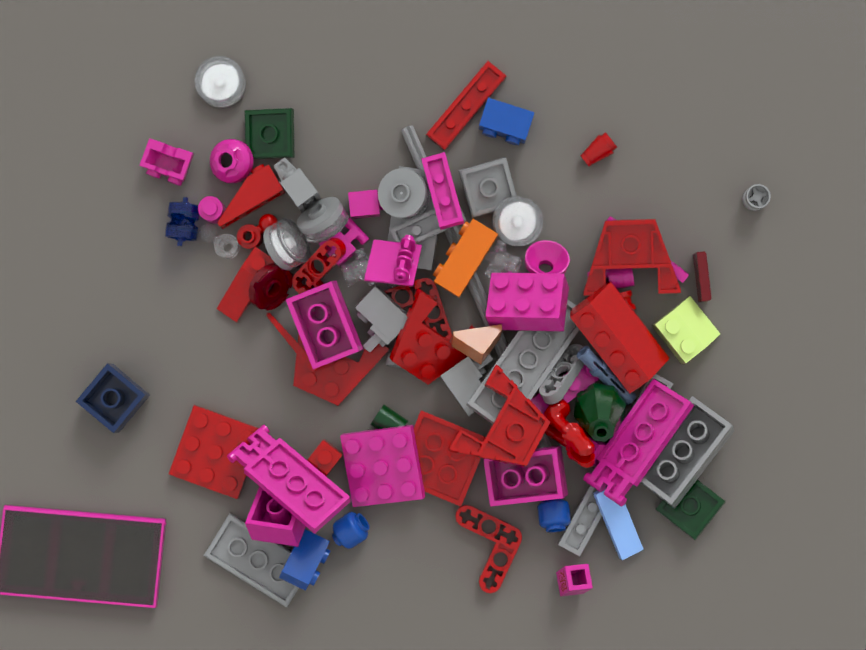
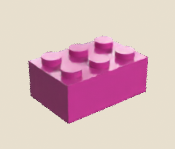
(528, 301)
(324, 324)
(538, 481)

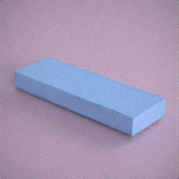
(619, 526)

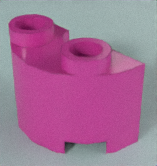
(166, 161)

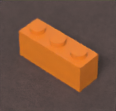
(464, 257)

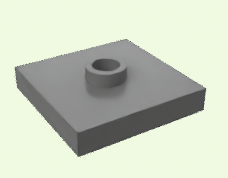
(487, 186)

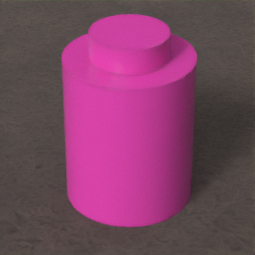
(211, 209)

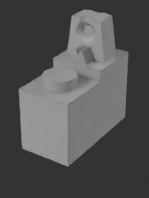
(296, 184)
(385, 316)
(464, 380)

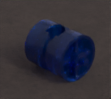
(182, 222)

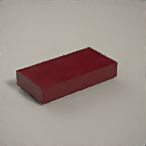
(702, 276)

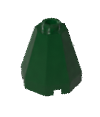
(600, 411)

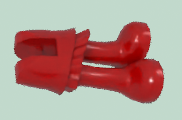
(569, 435)

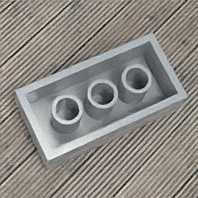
(687, 453)

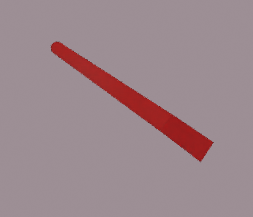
(292, 342)

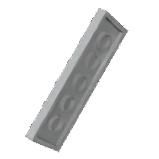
(526, 363)

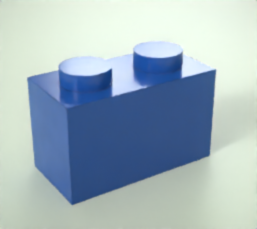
(505, 121)
(304, 560)

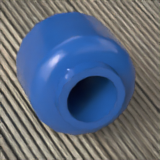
(554, 515)
(350, 530)

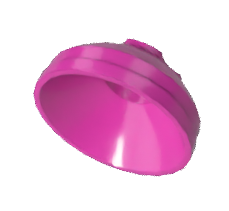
(241, 161)
(547, 253)

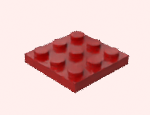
(204, 452)
(443, 471)

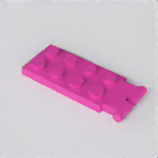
(638, 441)
(290, 479)

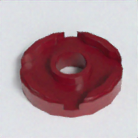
(263, 280)

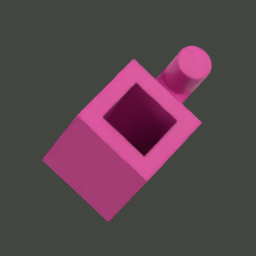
(353, 233)

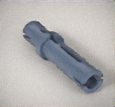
(587, 356)

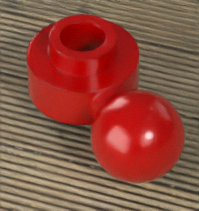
(256, 231)

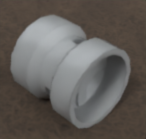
(759, 194)

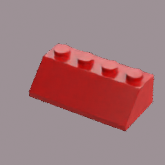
(619, 337)

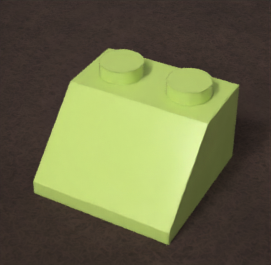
(686, 330)

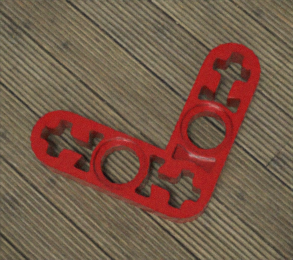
(310, 273)
(433, 293)
(500, 546)

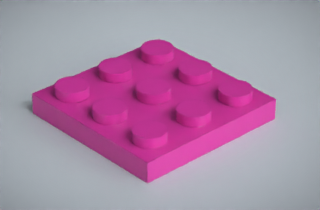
(382, 466)

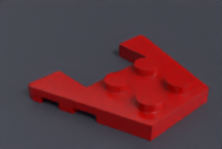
(631, 245)
(421, 348)
(336, 379)
(513, 432)

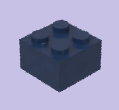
(112, 398)

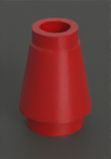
(598, 149)

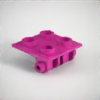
(393, 261)

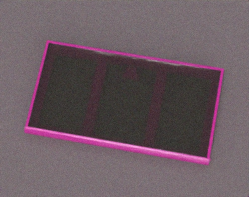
(81, 556)

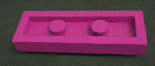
(442, 191)

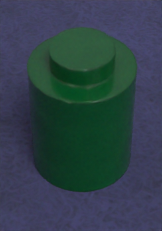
(388, 418)

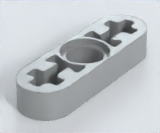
(555, 387)

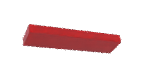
(466, 105)

